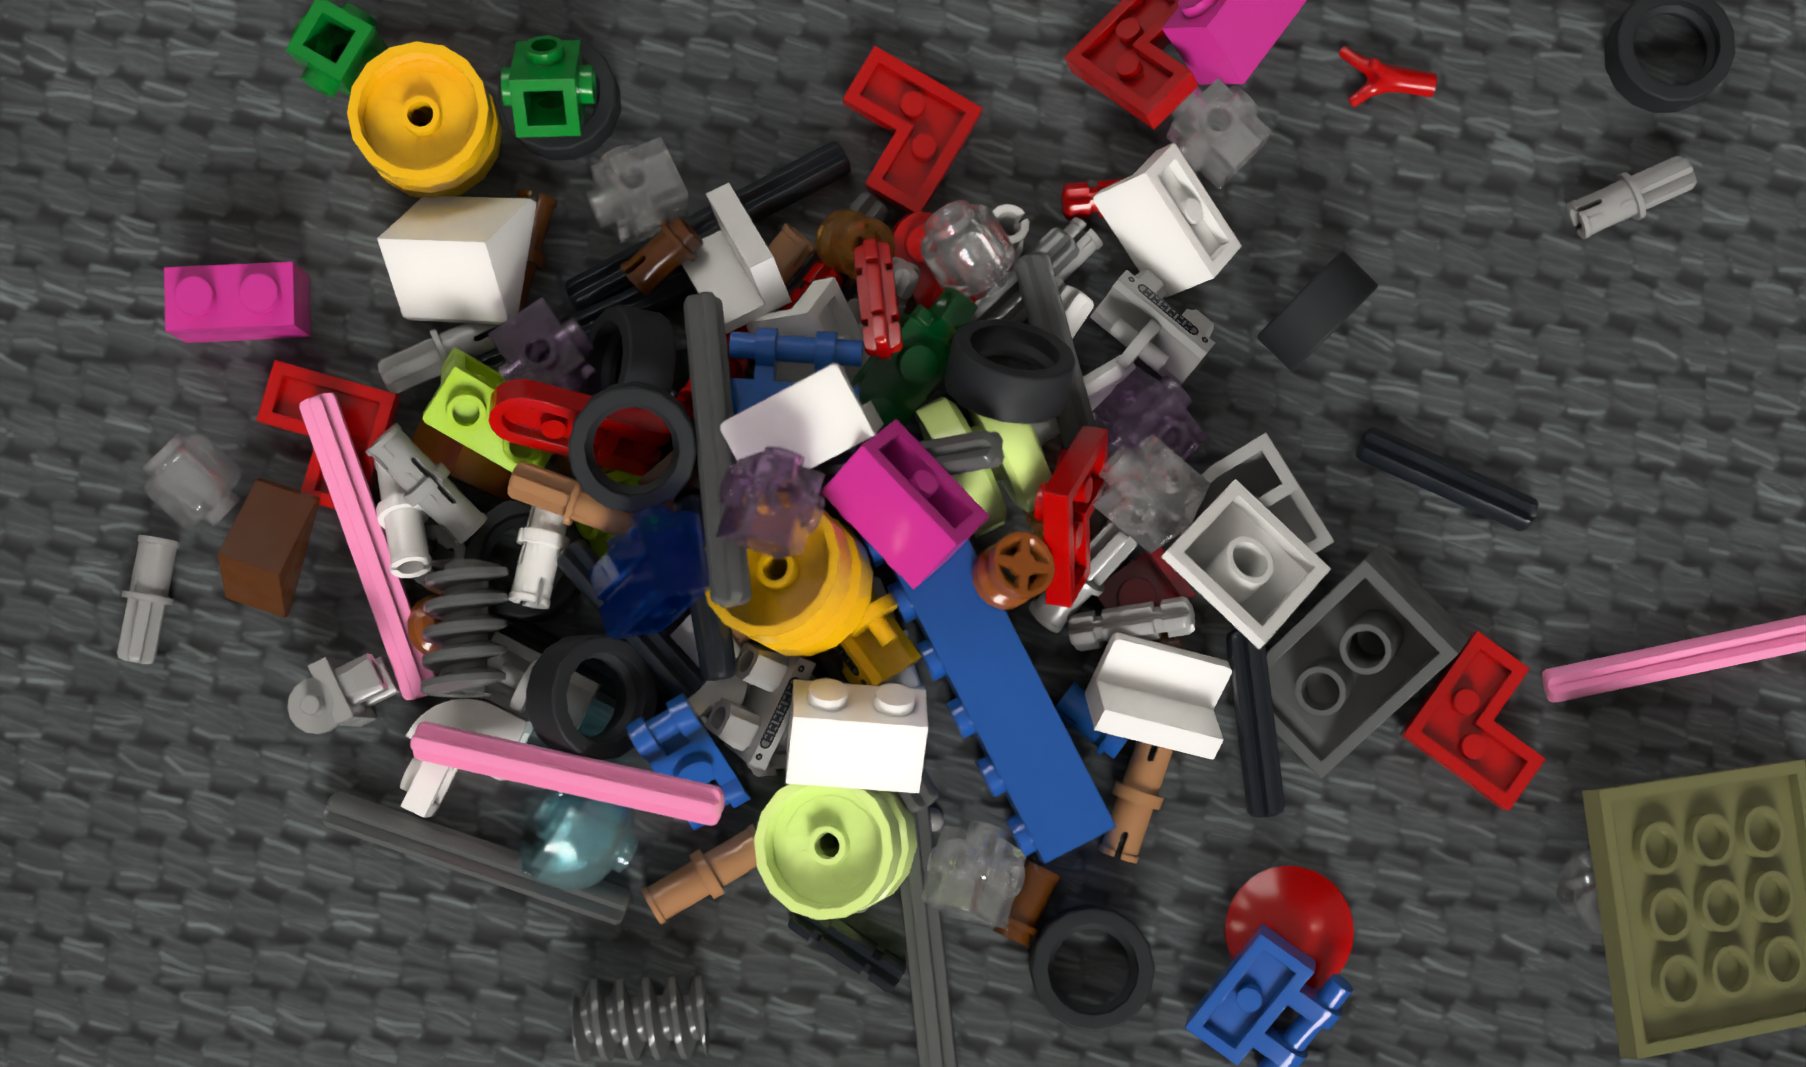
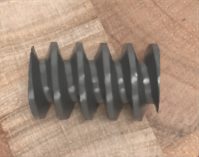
(462, 628)
(641, 1020)

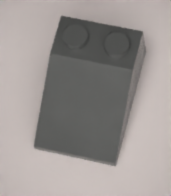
(1357, 659)

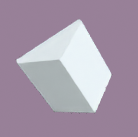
(460, 258)
(1246, 563)

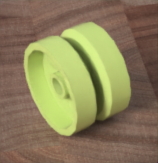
(1020, 471)
(827, 877)

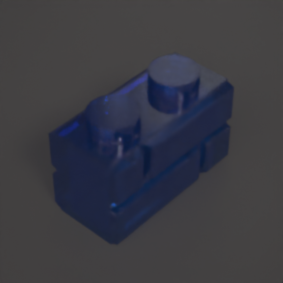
(651, 572)

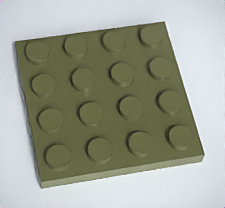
(1702, 904)

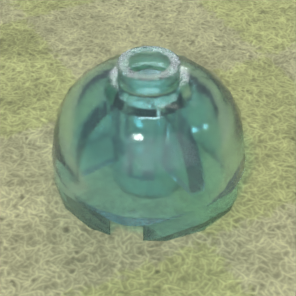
(577, 842)

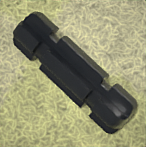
(851, 949)

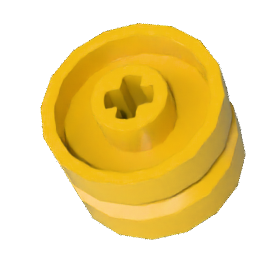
(431, 87)
(807, 598)

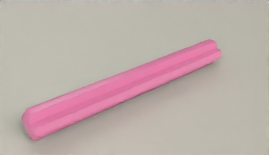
(364, 537)
(1675, 659)
(568, 773)

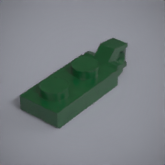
(904, 381)

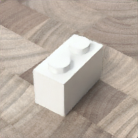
(856, 735)

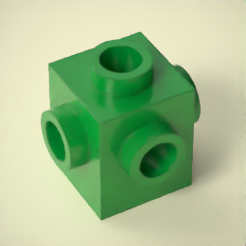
(324, 34)
(548, 87)

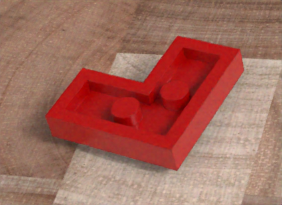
(1128, 63)
(927, 127)
(365, 410)
(1066, 510)
(1458, 726)

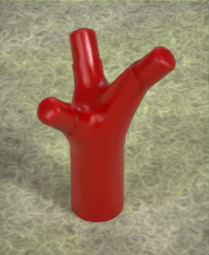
(1387, 78)

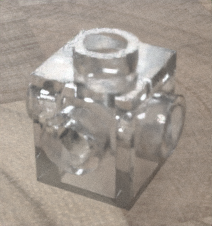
(1237, 136)
(637, 190)
(1150, 493)
(974, 874)

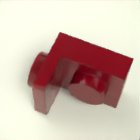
(1143, 581)

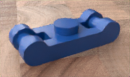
(684, 748)

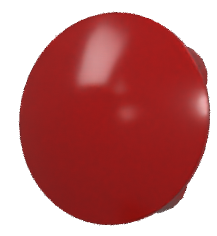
(1299, 908)

